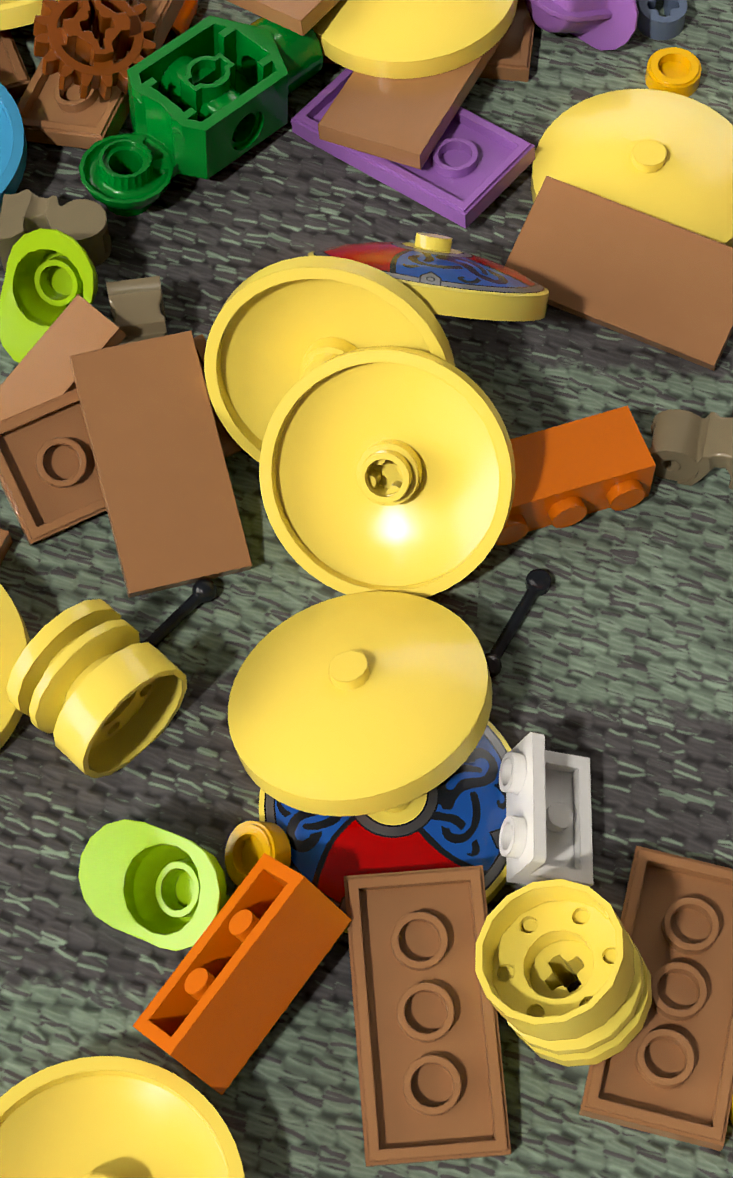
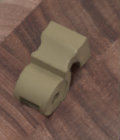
(78, 218)
(138, 308)
(691, 446)

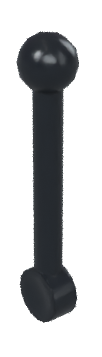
(537, 584)
(203, 592)

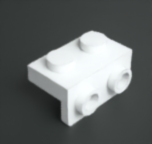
(546, 814)

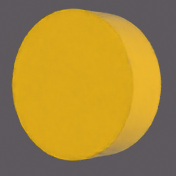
(673, 71)
(250, 842)

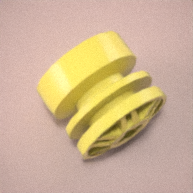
(96, 687)
(543, 943)

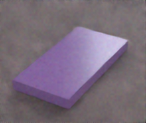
(459, 177)

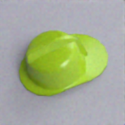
(39, 283)
(151, 883)

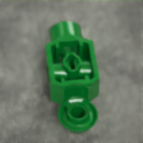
(199, 108)

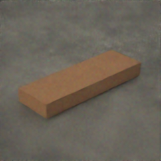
(47, 366)

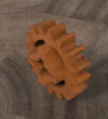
(77, 52)

